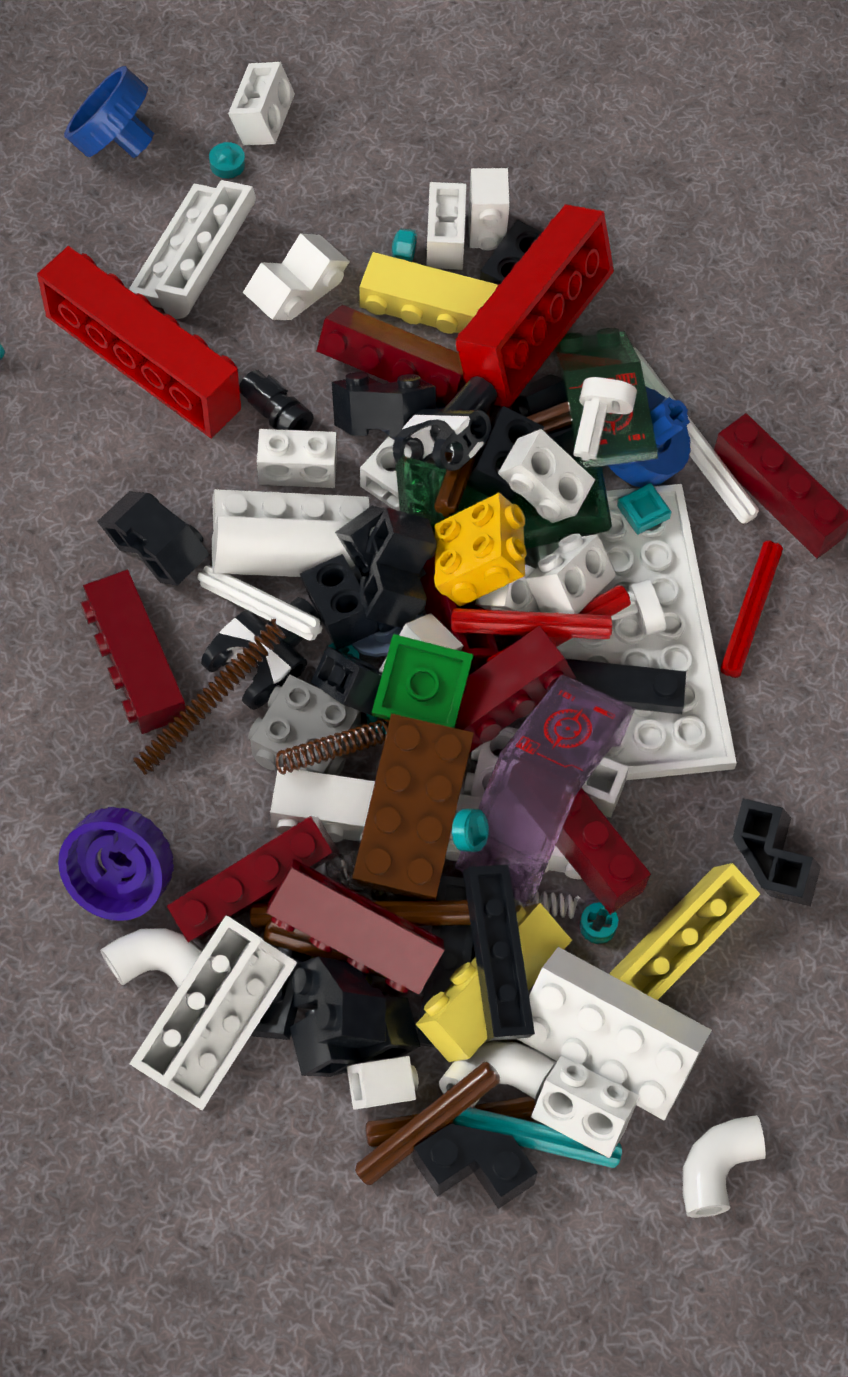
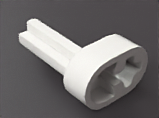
(598, 398)
(645, 606)

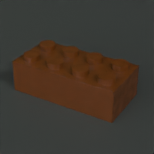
(412, 808)

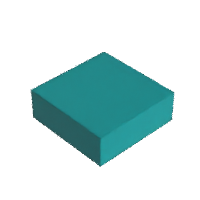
(644, 508)

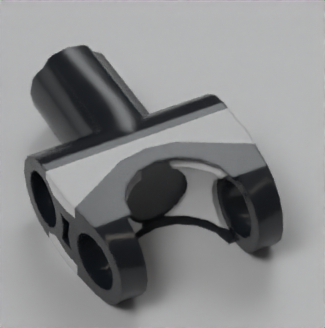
(455, 429)
(275, 667)

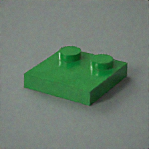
(422, 682)

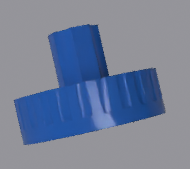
(111, 116)
(672, 442)

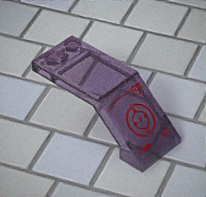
(541, 776)

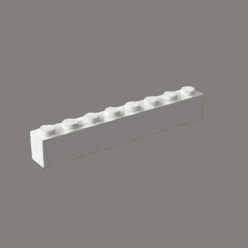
(344, 806)

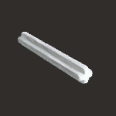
(260, 603)

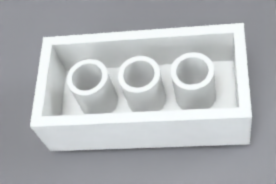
(613, 1031)

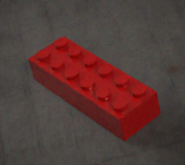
(537, 302)
(140, 341)

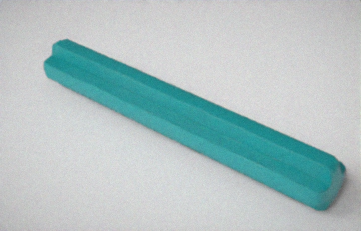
(535, 1136)

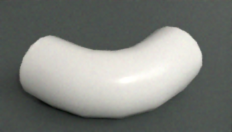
(150, 951)
(514, 1062)
(712, 1159)

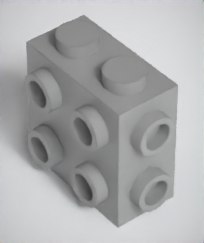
(297, 716)

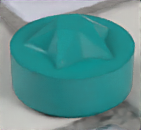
(227, 160)
(470, 830)

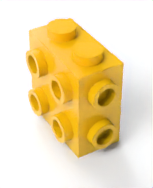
(479, 550)

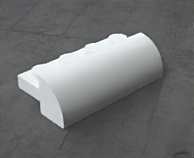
(193, 246)
(279, 531)
(213, 1013)

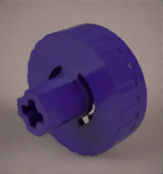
(128, 848)

